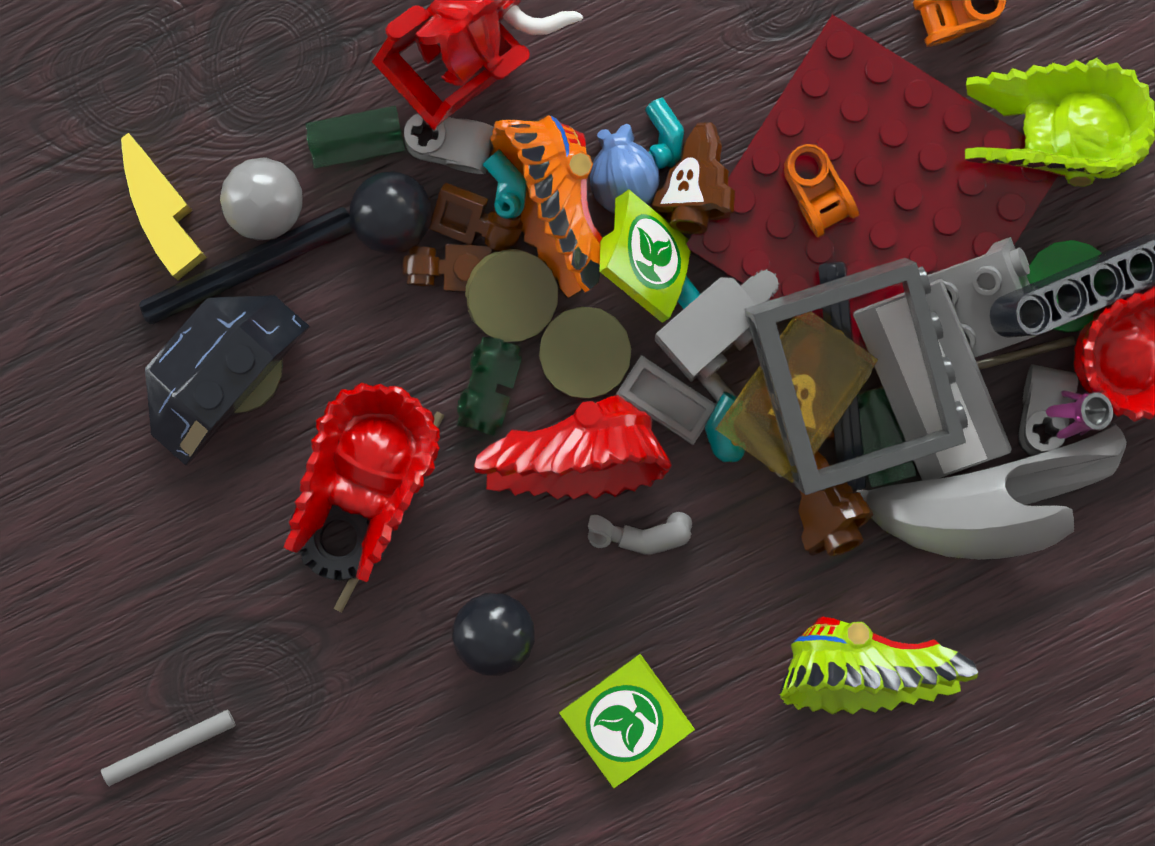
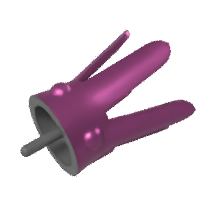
(1088, 411)

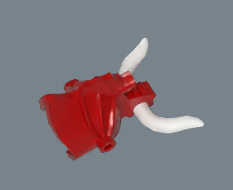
(471, 33)

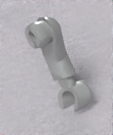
(648, 541)

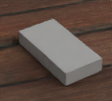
(666, 400)

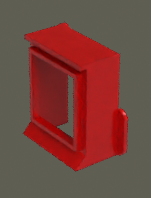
(412, 87)

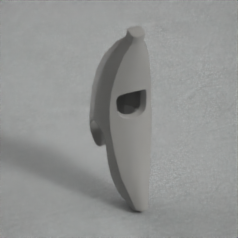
(988, 510)

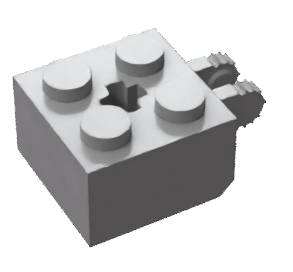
(714, 324)

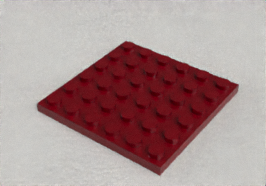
(900, 154)

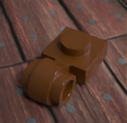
(462, 217)
(423, 266)

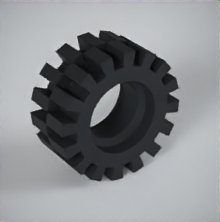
(330, 566)

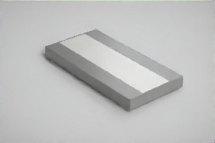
(901, 368)

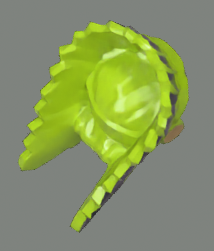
(1076, 120)
(854, 669)

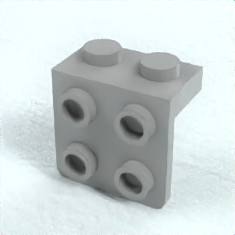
(976, 286)

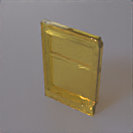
(826, 379)

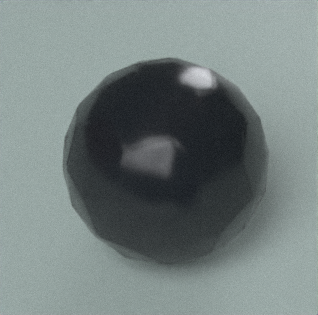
(390, 212)
(493, 634)

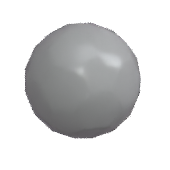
(261, 199)

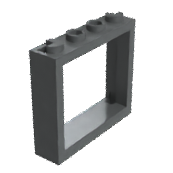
(772, 359)

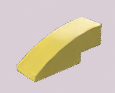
(159, 210)

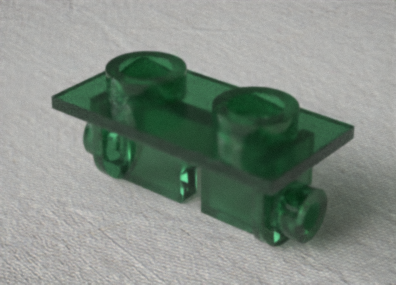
(354, 137)
(492, 364)
(881, 431)

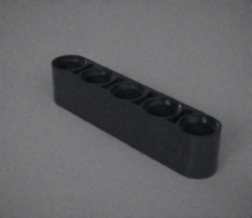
(1115, 277)

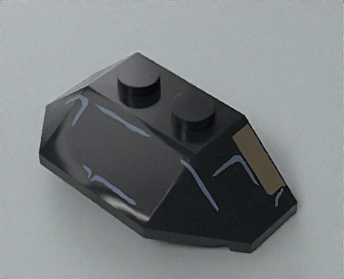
(215, 367)

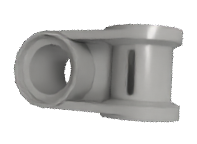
(459, 143)
(1041, 391)

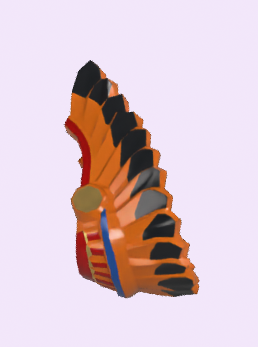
(556, 197)

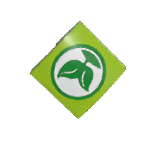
(645, 256)
(627, 721)

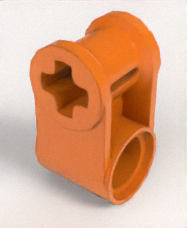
(956, 18)
(820, 191)

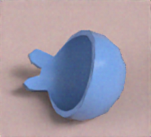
(622, 167)

